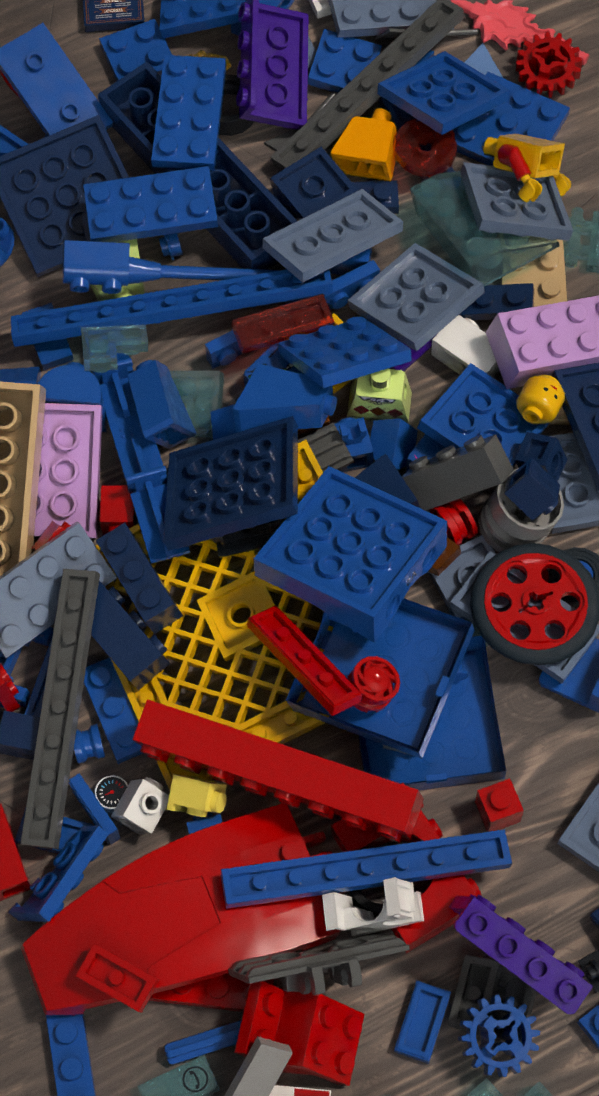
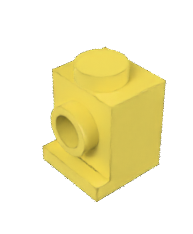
(196, 795)

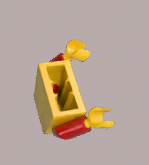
(528, 158)

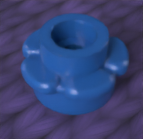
(171, 245)

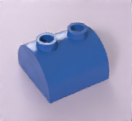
(73, 386)

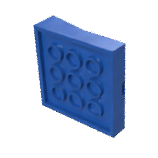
(352, 551)
(426, 653)
(465, 739)

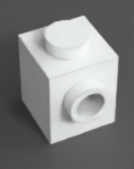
(141, 805)

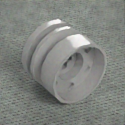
(507, 525)

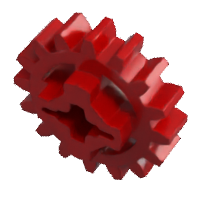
(545, 51)

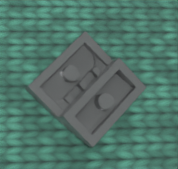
(482, 979)

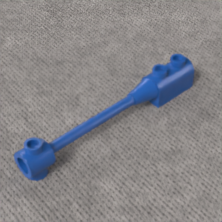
(110, 266)

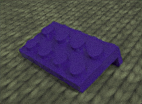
(273, 65)
(520, 955)

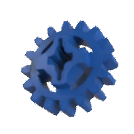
(512, 1046)

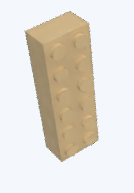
(20, 456)

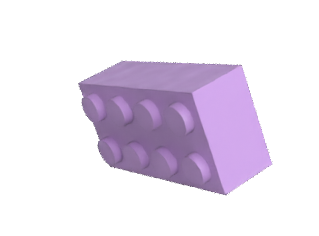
(545, 339)

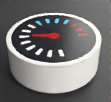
(109, 791)

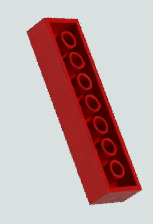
(279, 769)

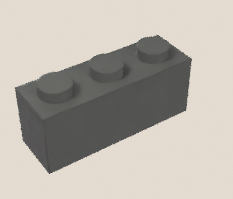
(458, 471)

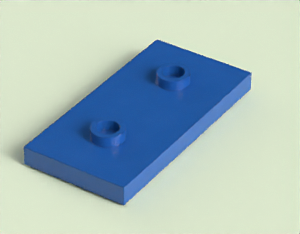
(48, 82)

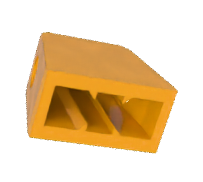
(367, 147)

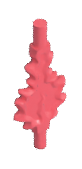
(506, 23)

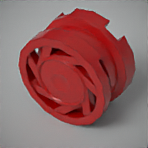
(459, 520)
(375, 683)

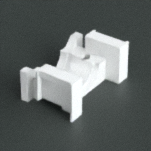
(400, 908)

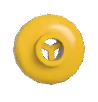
(540, 399)

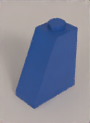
(280, 394)
(160, 405)

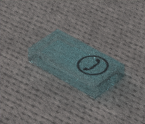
(186, 1080)

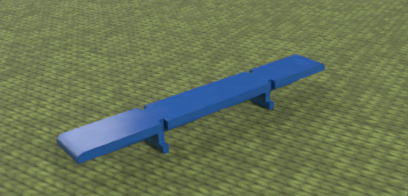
(138, 459)

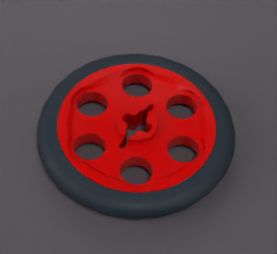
(537, 647)

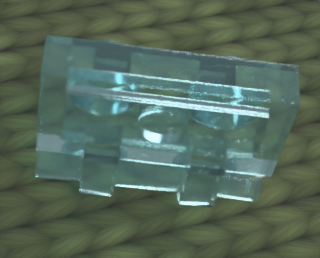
(574, 249)

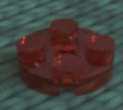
(424, 162)

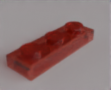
(281, 322)

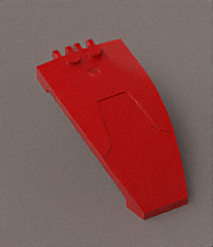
(172, 913)

